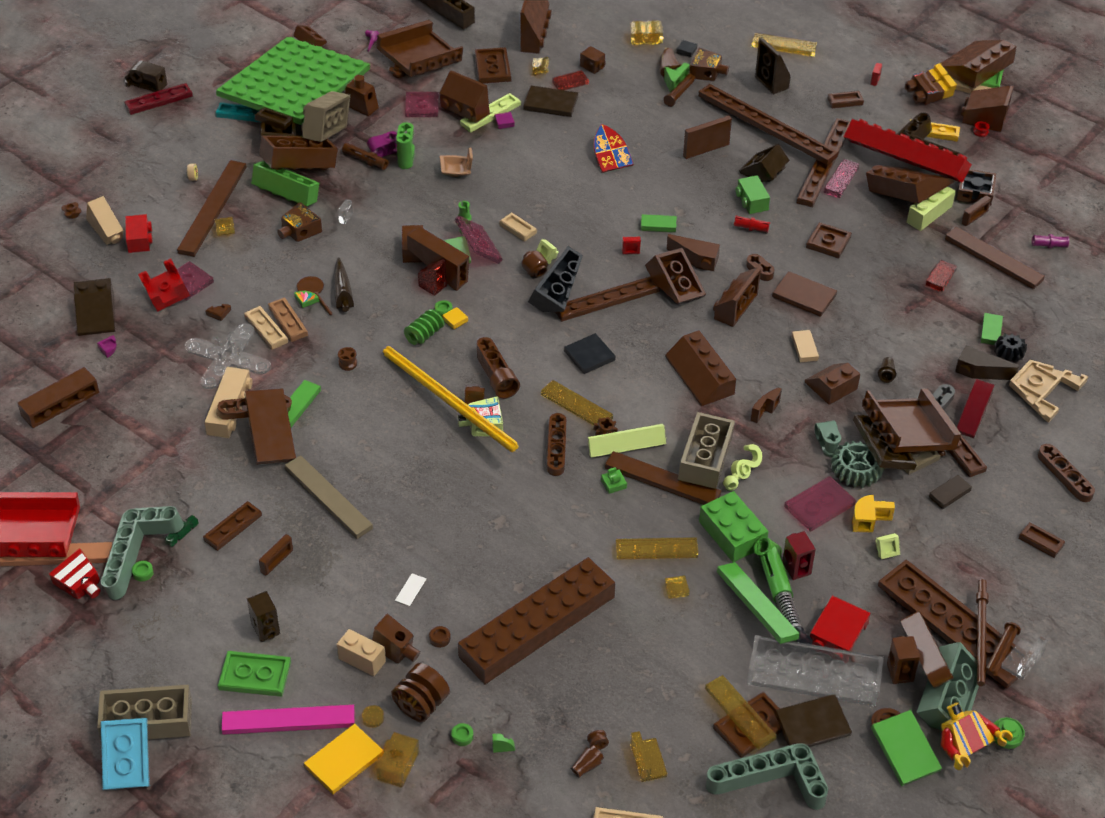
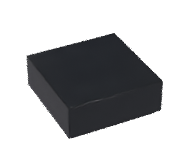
(686, 48)

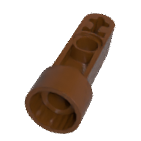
(500, 375)

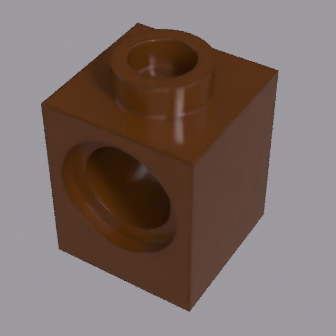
(592, 60)

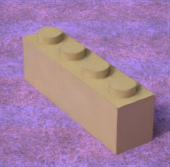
(232, 386)

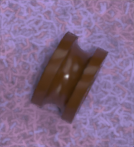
(598, 739)

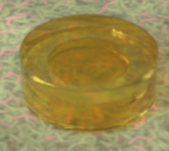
(373, 716)

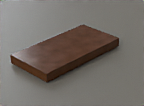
(269, 426)

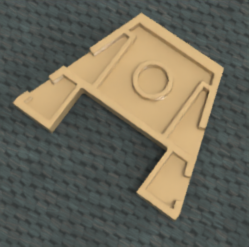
(1038, 380)

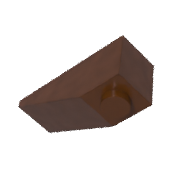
(699, 253)

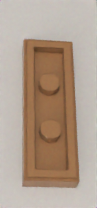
(288, 319)

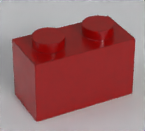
(137, 233)

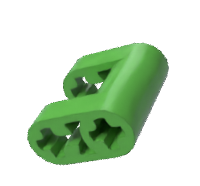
(405, 147)

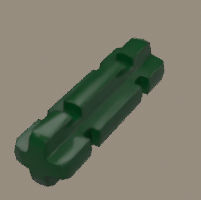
(171, 538)

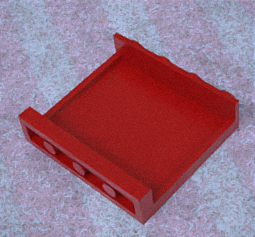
(37, 523)

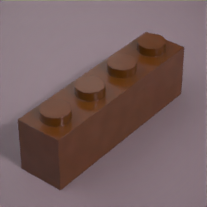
(58, 397)

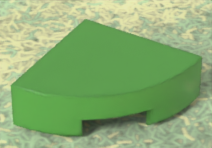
(502, 744)

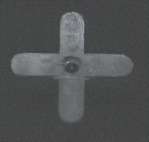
(215, 351)

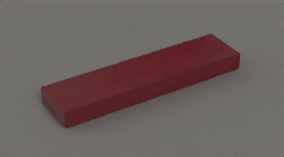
(158, 98)

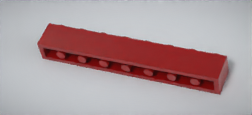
(908, 150)

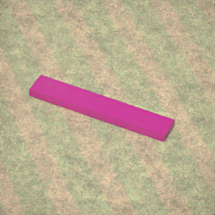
(288, 719)

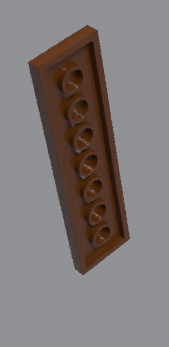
(942, 612)

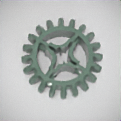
(857, 467)

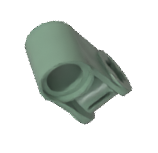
(828, 436)

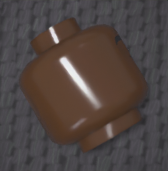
(534, 263)

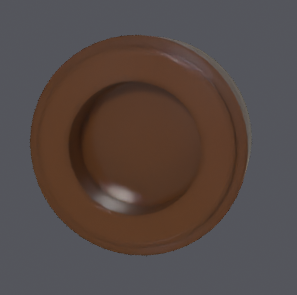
(439, 636)

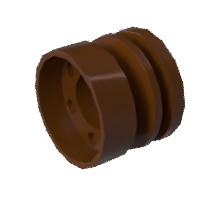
(420, 692)

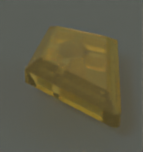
(540, 65)

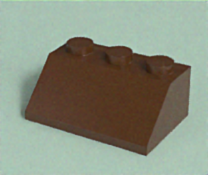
(465, 97)
(737, 297)

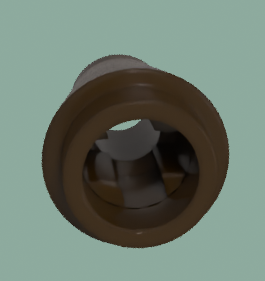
(887, 370)

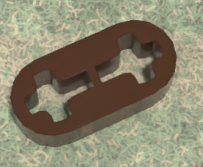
(767, 270)

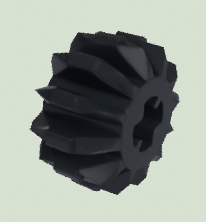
(1010, 347)

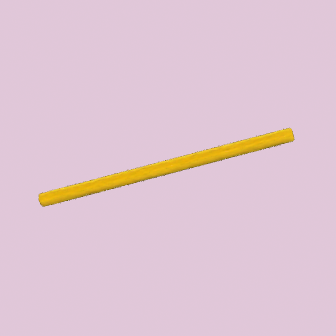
(452, 400)

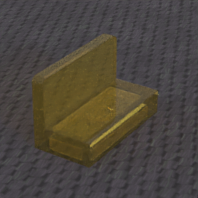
(647, 757)

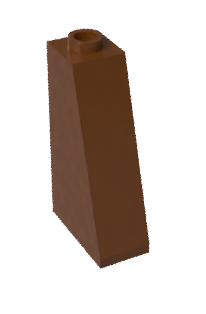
(431, 249)

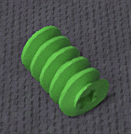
(424, 327)

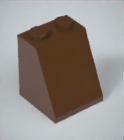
(988, 106)

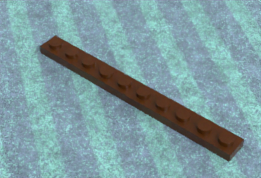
(768, 124)

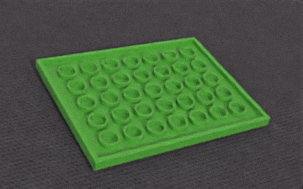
(291, 78)

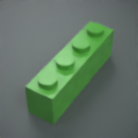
(285, 183)

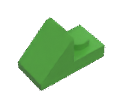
(674, 77)

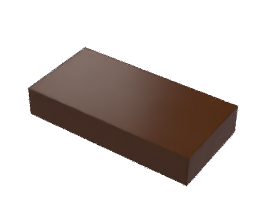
(845, 99)
(976, 210)
(1041, 540)
(276, 554)

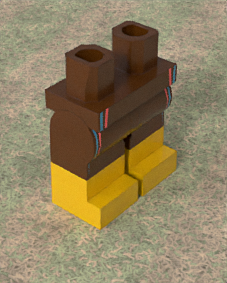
(931, 85)

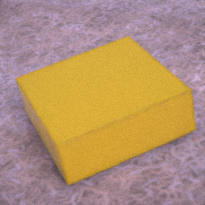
(455, 318)

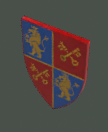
(611, 150)

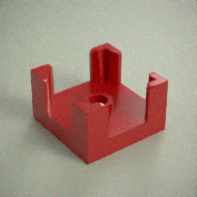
(166, 287)

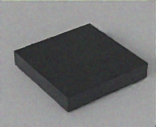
(589, 353)

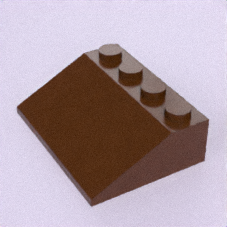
(534, 25)
(980, 61)
(905, 182)

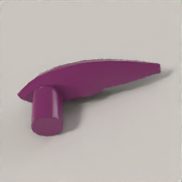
(373, 37)

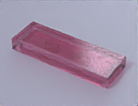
(841, 178)

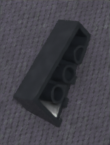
(556, 285)

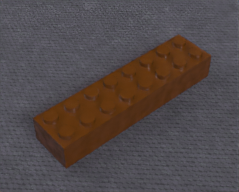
(536, 620)

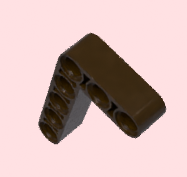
(919, 128)

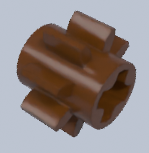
(605, 426)

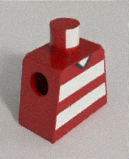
(76, 576)

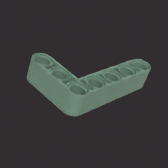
(127, 542)
(770, 771)

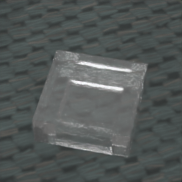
(345, 211)

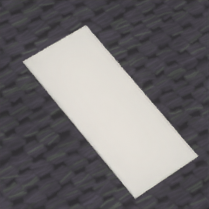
(410, 589)

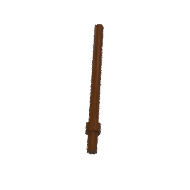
(982, 600)

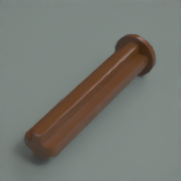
(670, 99)
(1002, 648)

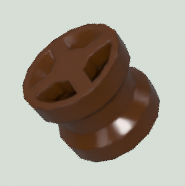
(347, 358)

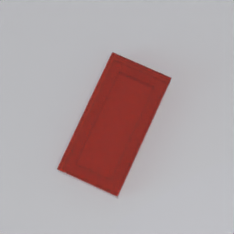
(570, 80)
(941, 275)

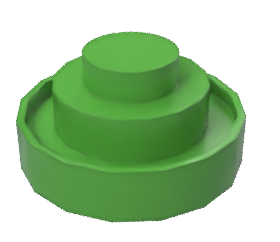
(1015, 728)

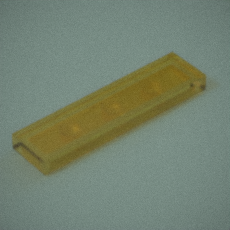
(787, 44)
(574, 402)
(656, 548)
(740, 712)

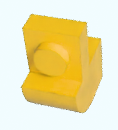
(868, 511)

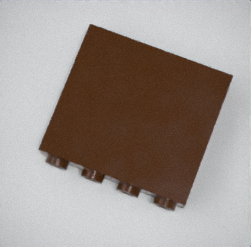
(417, 48)
(912, 423)

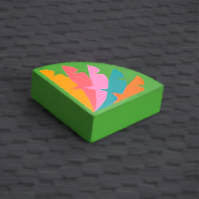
(306, 298)

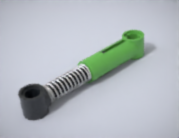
(779, 584)

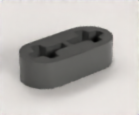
(945, 400)

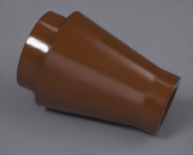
(587, 761)

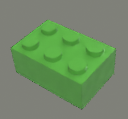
(732, 525)

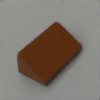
(308, 35)

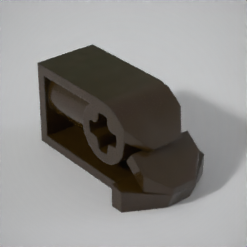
(146, 76)

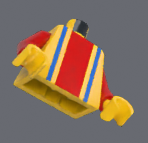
(968, 733)

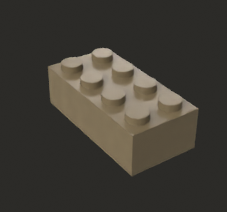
(325, 116)
(706, 450)
(165, 707)

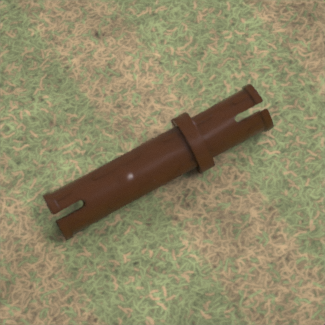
(380, 162)

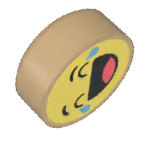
(192, 172)

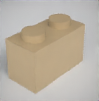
(361, 652)

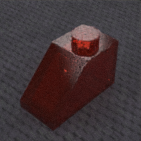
(433, 277)

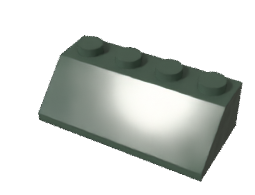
(958, 690)

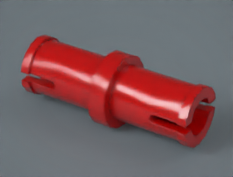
(751, 223)

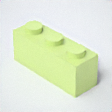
(930, 209)

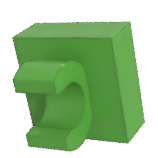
(613, 480)

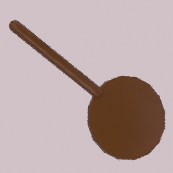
(315, 286)

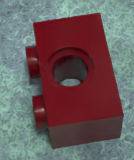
(798, 555)

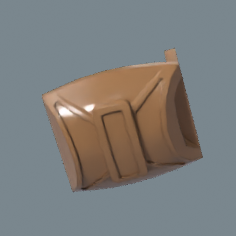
(456, 165)

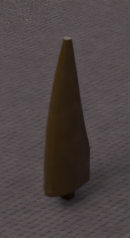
(343, 290)

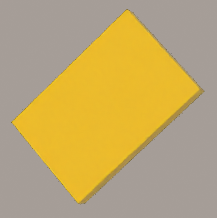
(343, 759)

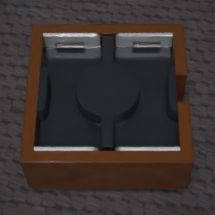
(976, 186)

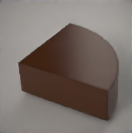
(218, 312)

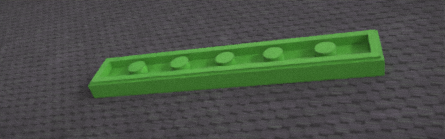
(758, 603)

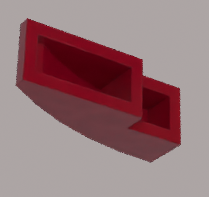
(975, 408)

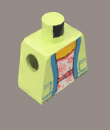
(488, 409)

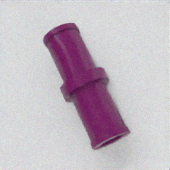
(1050, 241)

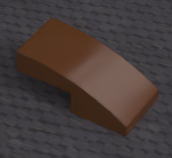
(766, 403)

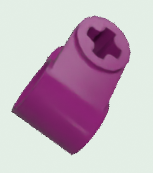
(383, 144)

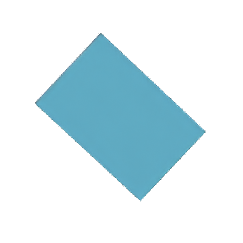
(125, 753)

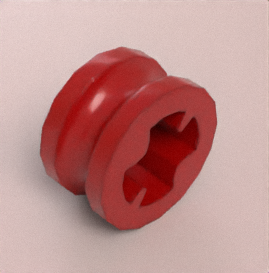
(981, 129)

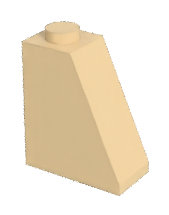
(104, 221)

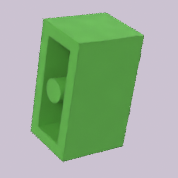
(753, 194)

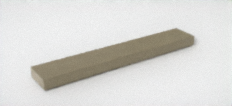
(329, 497)

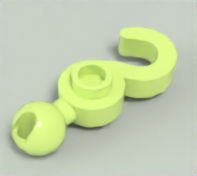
(742, 468)

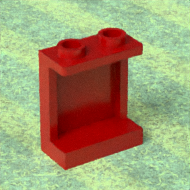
(839, 625)

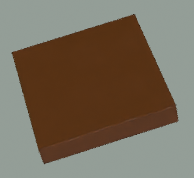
(828, 240)

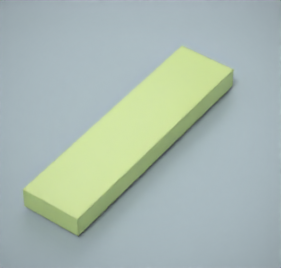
(499, 106)
(626, 440)

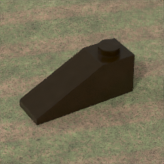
(983, 365)

